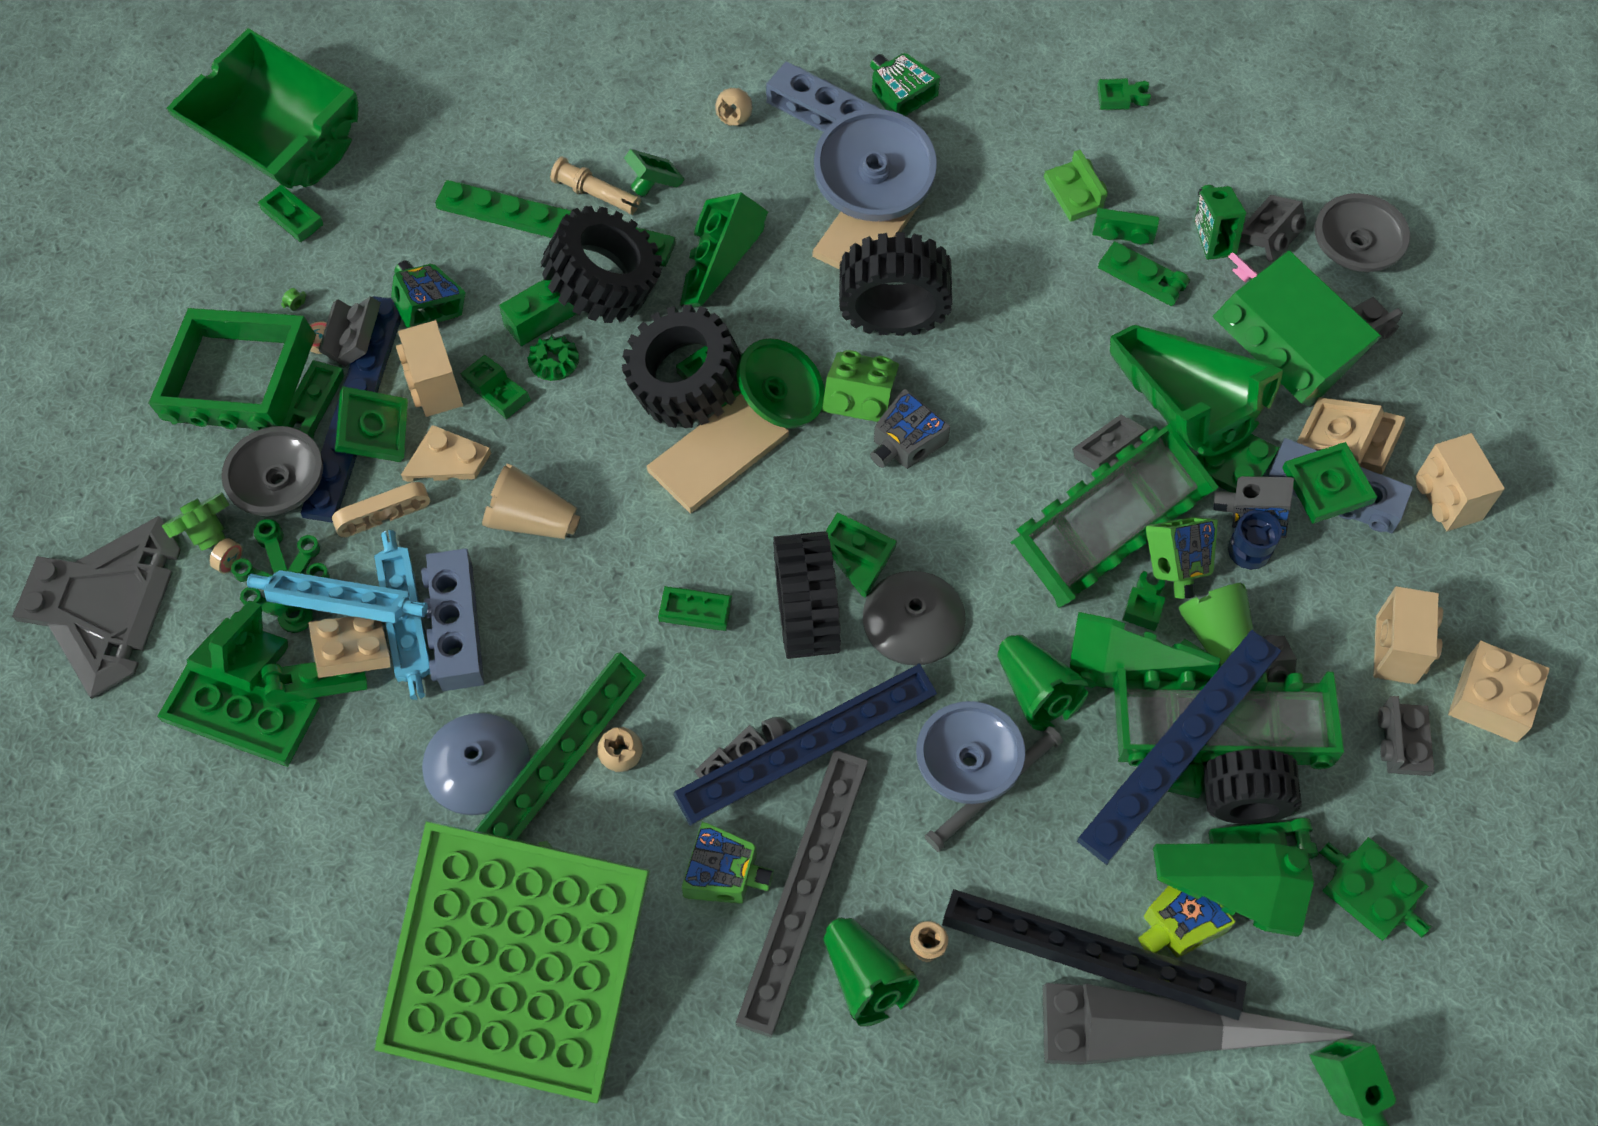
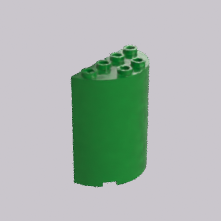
(271, 111)

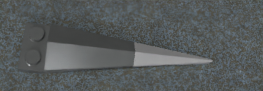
(1113, 1025)

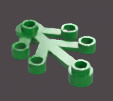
(271, 543)

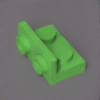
(1077, 187)

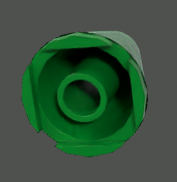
(1040, 682)
(867, 972)

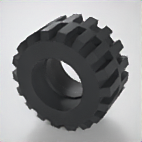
(1252, 786)

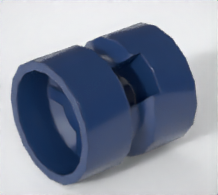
(1254, 539)

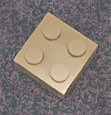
(428, 369)
(1459, 482)
(1407, 635)
(1499, 691)

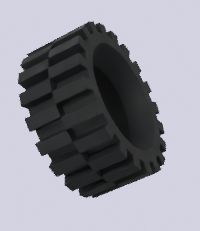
(589, 285)
(895, 307)
(701, 392)
(807, 594)

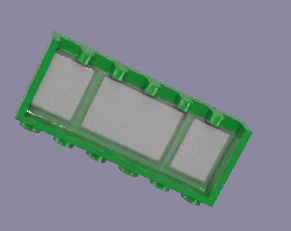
(1111, 513)
(1273, 716)

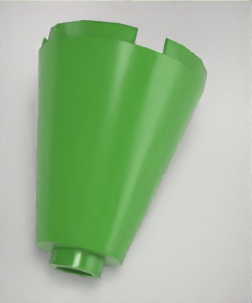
(1220, 619)

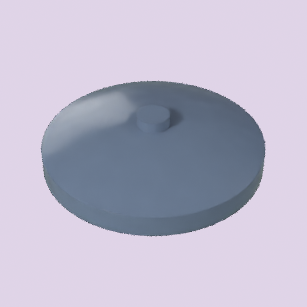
(874, 165)

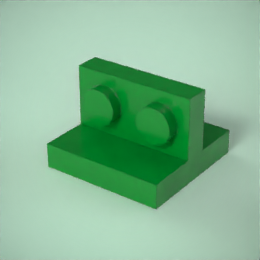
(238, 649)

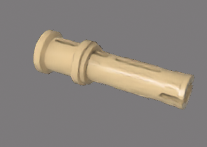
(583, 181)

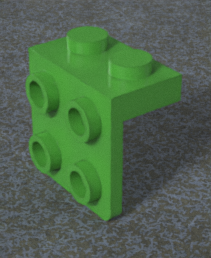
(859, 385)

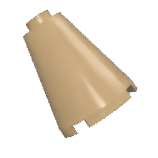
(528, 507)

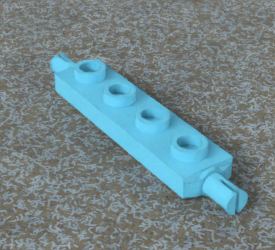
(337, 596)
(407, 636)

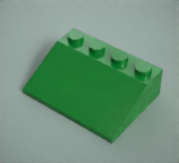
(1298, 326)

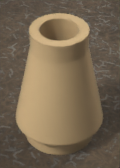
(932, 934)

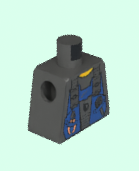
(908, 432)
(1258, 493)

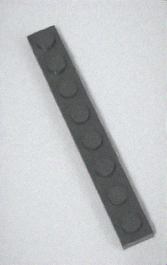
(801, 895)

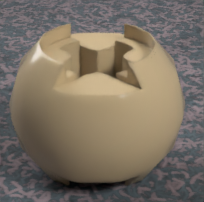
(727, 113)
(611, 741)

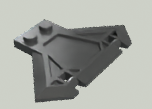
(102, 602)

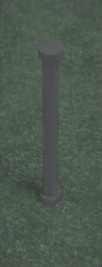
(968, 811)

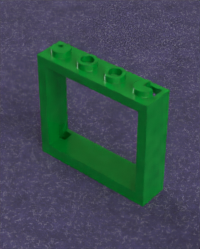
(235, 325)

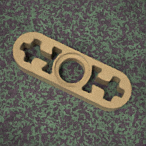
(367, 512)

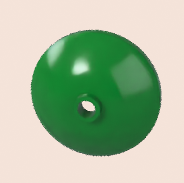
(780, 383)

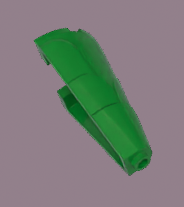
(1196, 387)

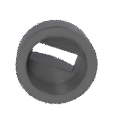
(775, 727)

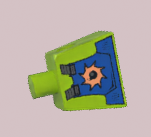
(1183, 922)

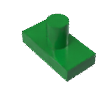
(651, 170)

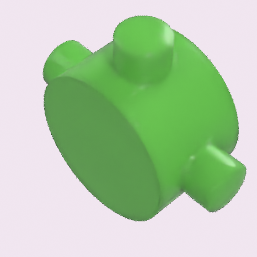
(293, 299)

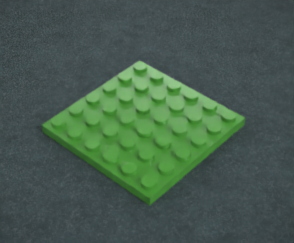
(512, 961)

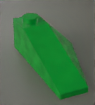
(726, 233)
(1104, 647)
(1254, 879)

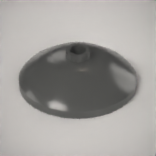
(1365, 221)
(263, 459)
(914, 635)

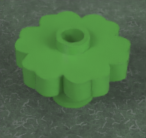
(199, 521)

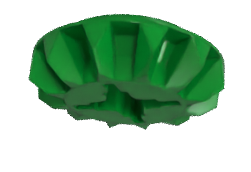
(548, 368)

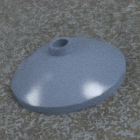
(973, 732)
(476, 783)

